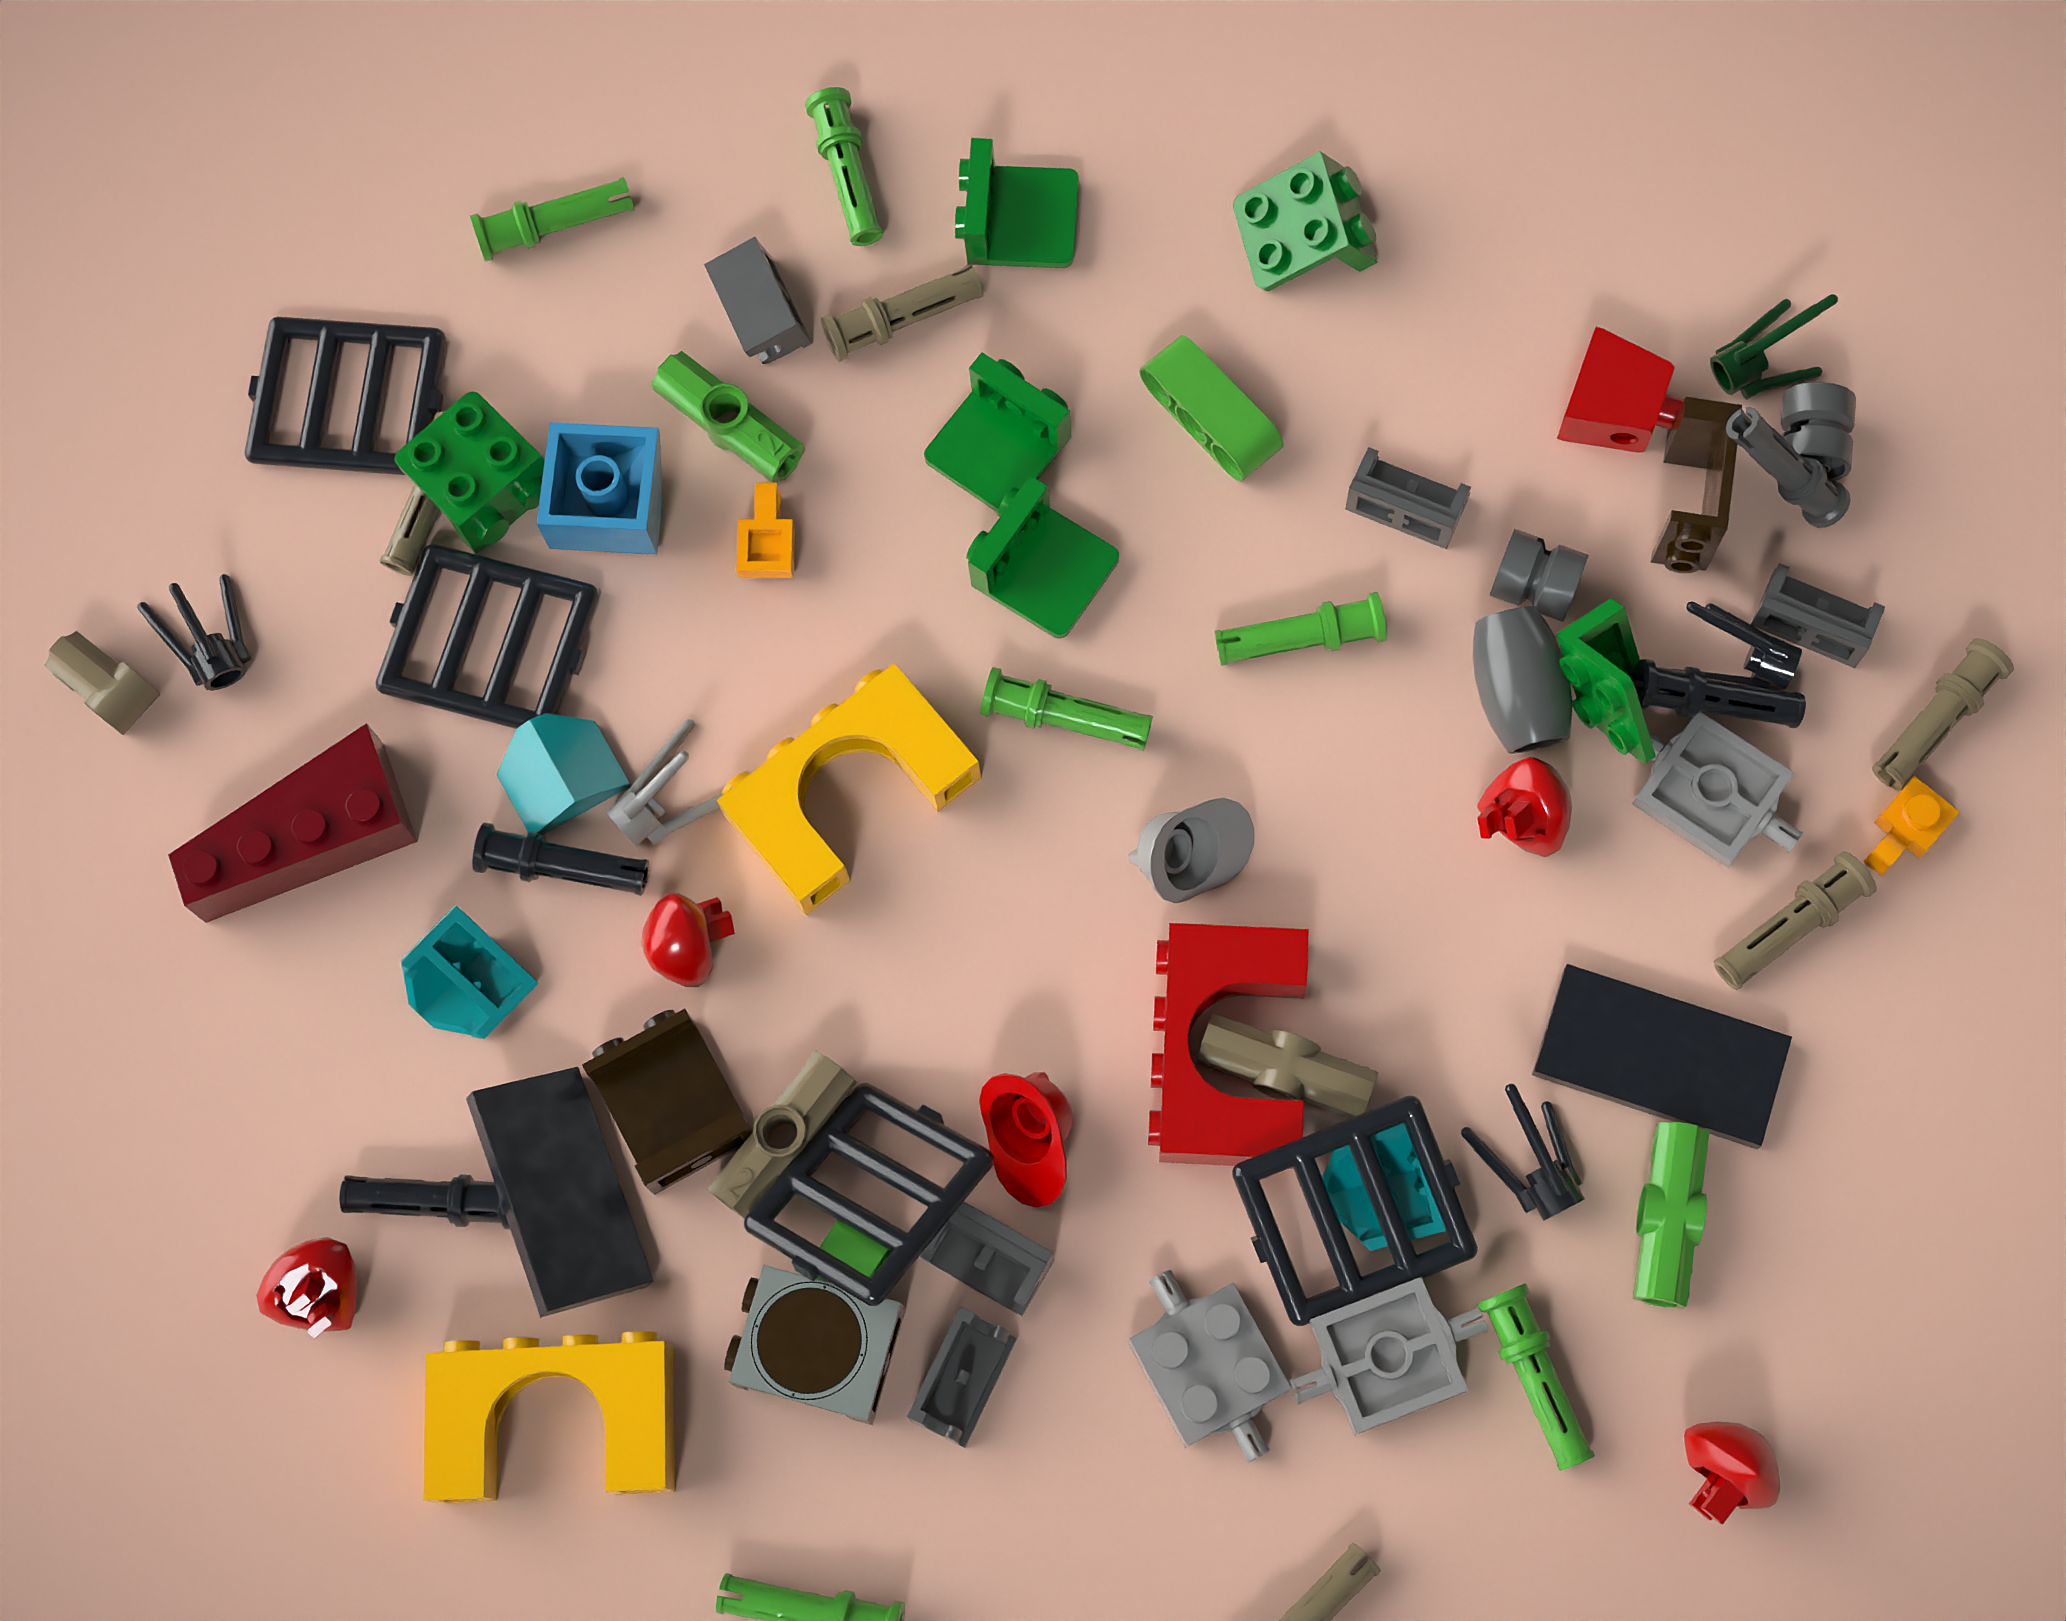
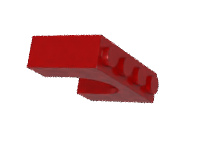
(1202, 969)

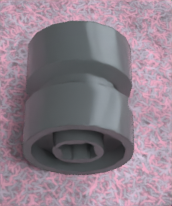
(1819, 424)
(1538, 575)

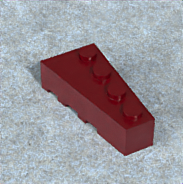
(299, 830)

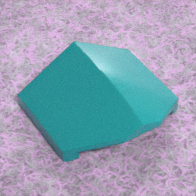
(558, 770)
(463, 977)
(1406, 1183)

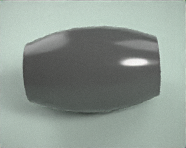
(1521, 680)

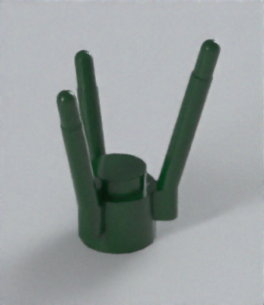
(1742, 361)

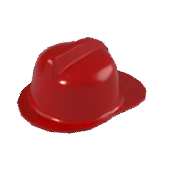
(1026, 1135)

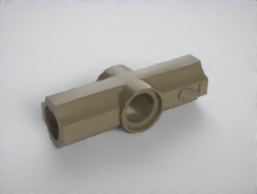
(1286, 1066)
(804, 1103)

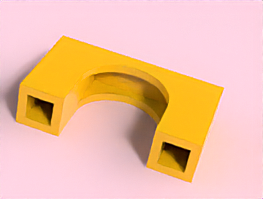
(879, 718)
(474, 1386)

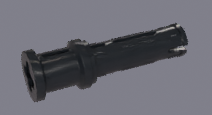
(1692, 692)
(534, 857)
(457, 1200)

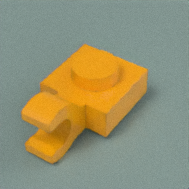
(766, 541)
(1911, 823)

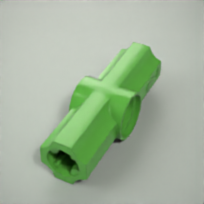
(706, 398)
(1671, 1215)

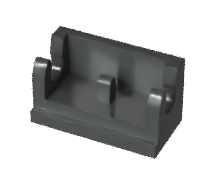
(757, 302)
(1406, 500)
(1816, 618)
(990, 1258)
(962, 1377)

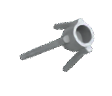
(637, 809)

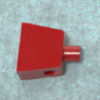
(1619, 396)

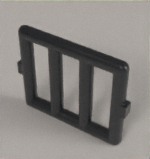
(329, 333)
(483, 570)
(1357, 1135)
(904, 1247)

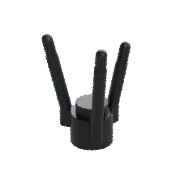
(1768, 658)
(215, 659)
(1556, 1182)

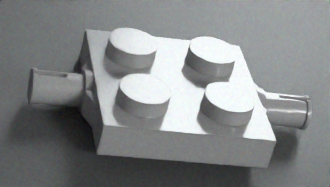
(1716, 790)
(1388, 1356)
(1209, 1365)

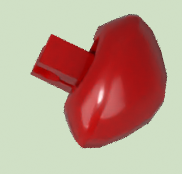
(1527, 807)
(679, 937)
(311, 1287)
(1737, 1468)

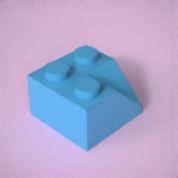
(601, 488)

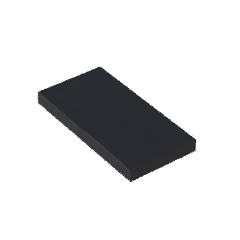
(1662, 1056)
(559, 1191)

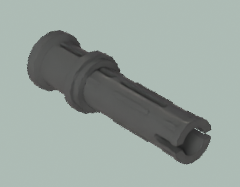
(1799, 478)

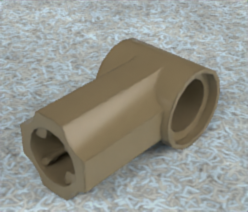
(109, 688)

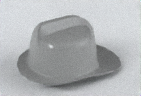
(1195, 848)

